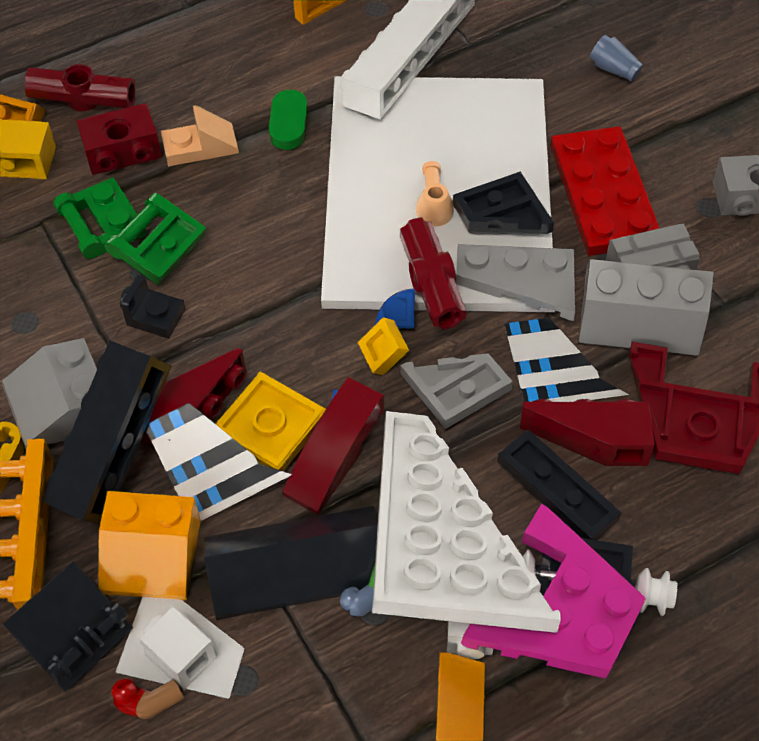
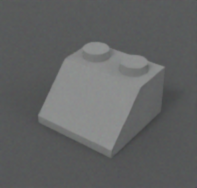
(49, 390)

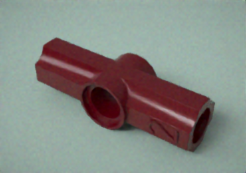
(80, 87)
(432, 273)

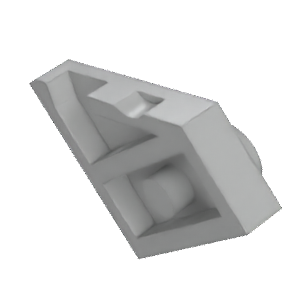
(457, 385)

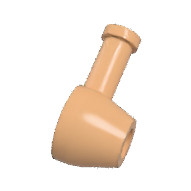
(435, 201)

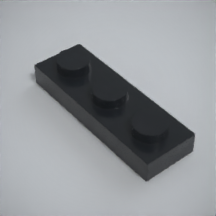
(558, 486)

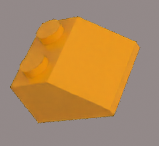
(147, 545)

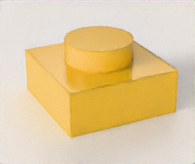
(383, 346)

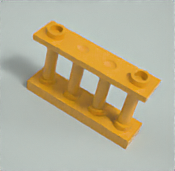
(29, 545)

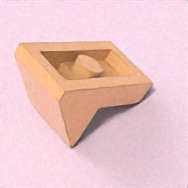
(206, 140)

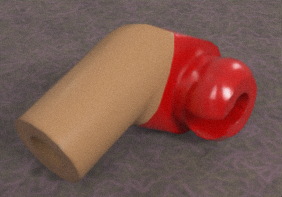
(143, 703)

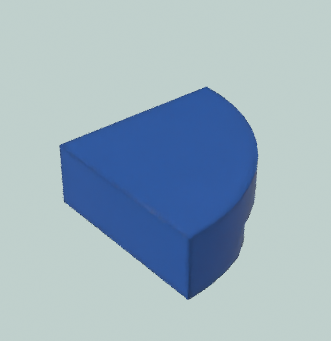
(399, 308)

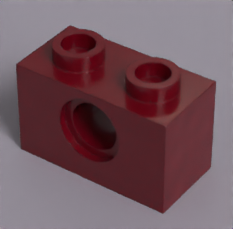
(119, 138)

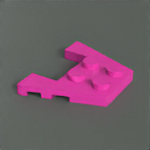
(592, 600)

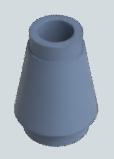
(615, 58)

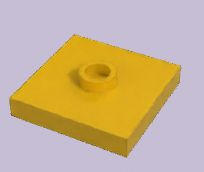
(271, 421)

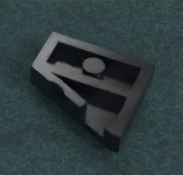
(503, 206)

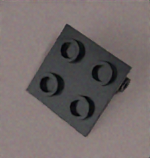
(68, 626)

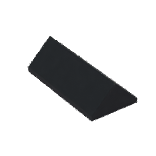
(290, 562)

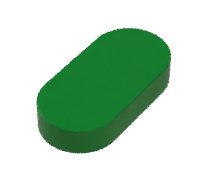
(288, 119)

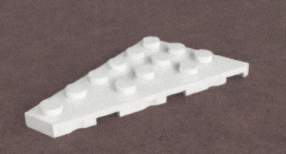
(439, 542)

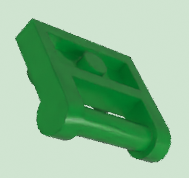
(108, 208)
(164, 245)

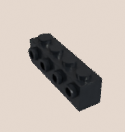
(106, 431)

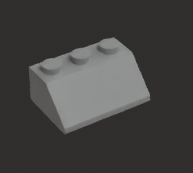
(645, 306)

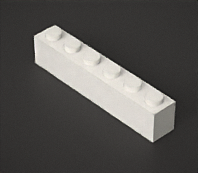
(400, 54)

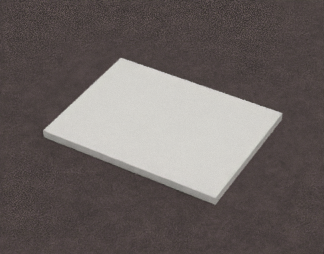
(375, 178)

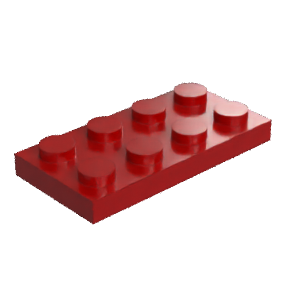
(602, 186)

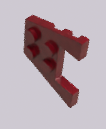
(696, 423)

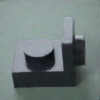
(150, 309)

